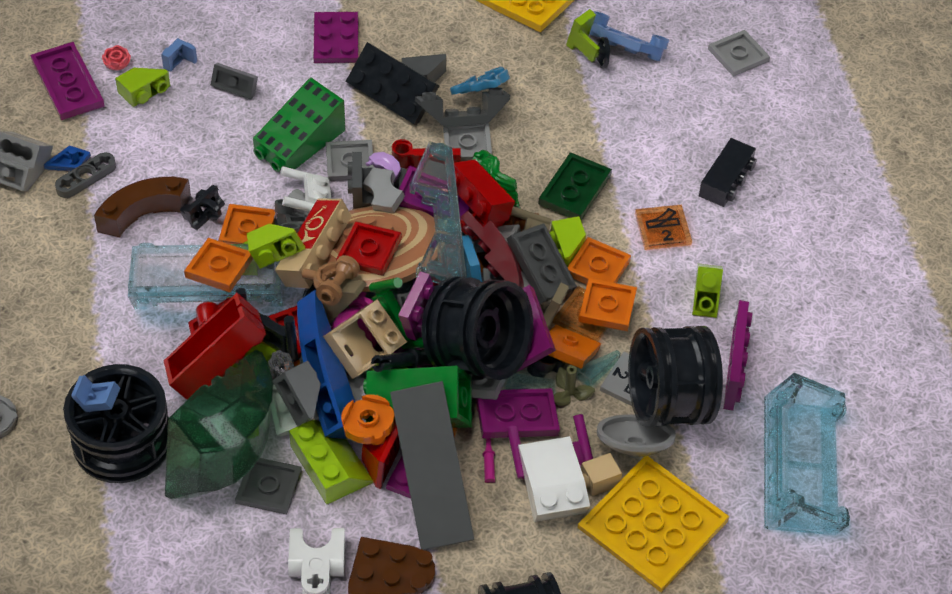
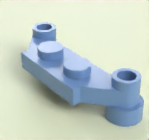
(632, 44)

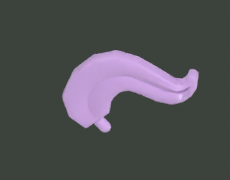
(385, 161)

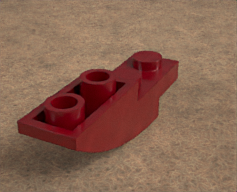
(499, 253)

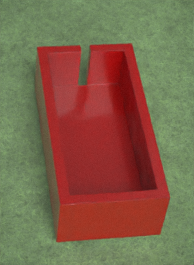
(214, 346)

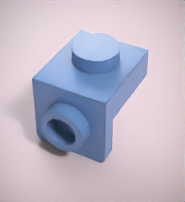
(177, 52)
(95, 396)

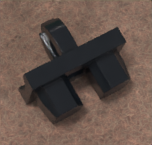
(207, 198)

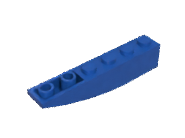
(334, 387)

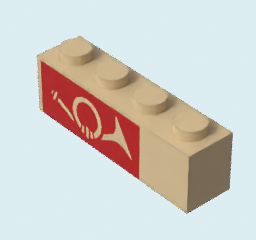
(319, 235)

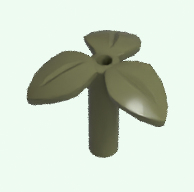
(567, 380)

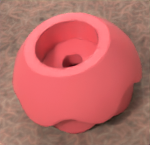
(116, 57)

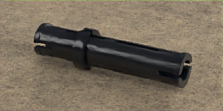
(410, 358)

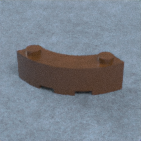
(139, 199)

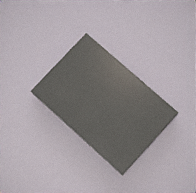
(540, 261)

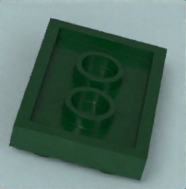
(575, 186)

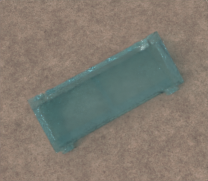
(802, 457)

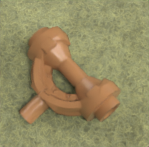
(327, 290)

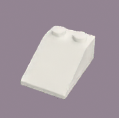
(553, 479)

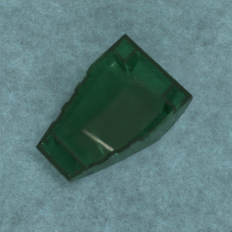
(220, 430)

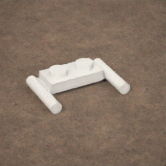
(314, 185)

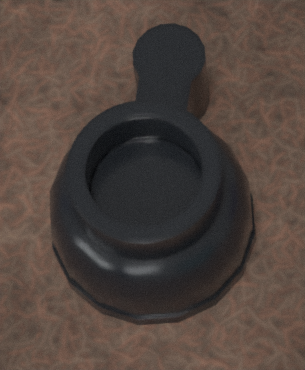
(545, 366)

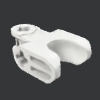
(316, 564)

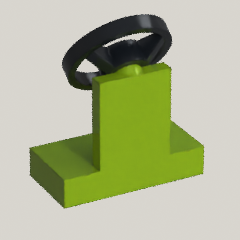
(580, 38)

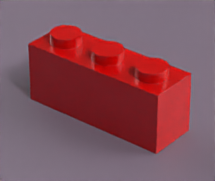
(482, 192)

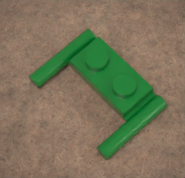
(391, 306)

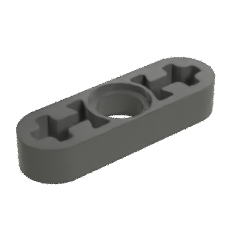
(88, 167)

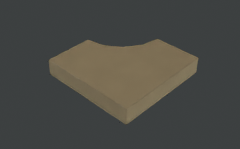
(555, 303)

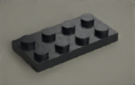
(390, 82)

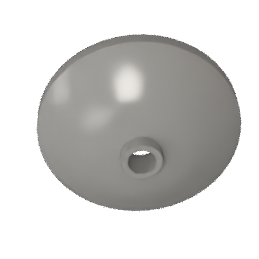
(630, 438)

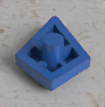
(68, 159)

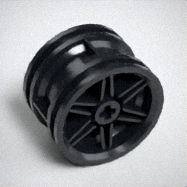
(478, 326)
(126, 445)

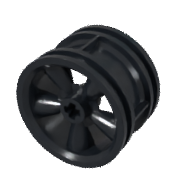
(675, 376)

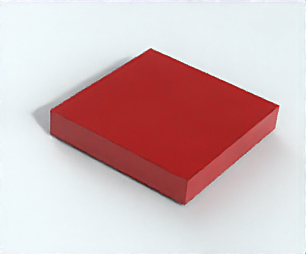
(371, 247)

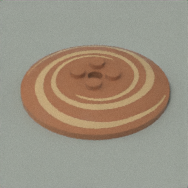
(416, 230)

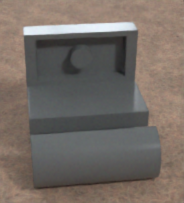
(361, 197)

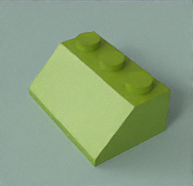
(328, 462)

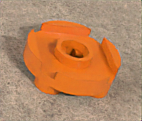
(368, 432)

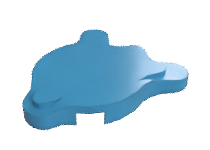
(490, 79)

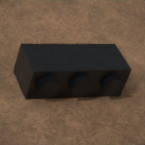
(728, 172)

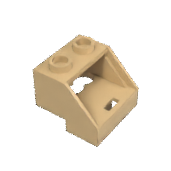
(357, 344)

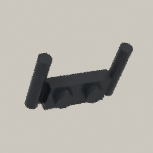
(278, 336)

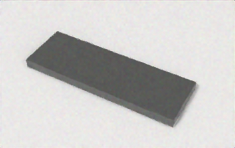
(432, 466)

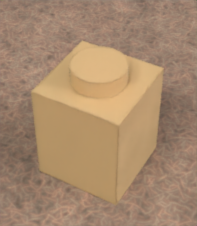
(601, 474)

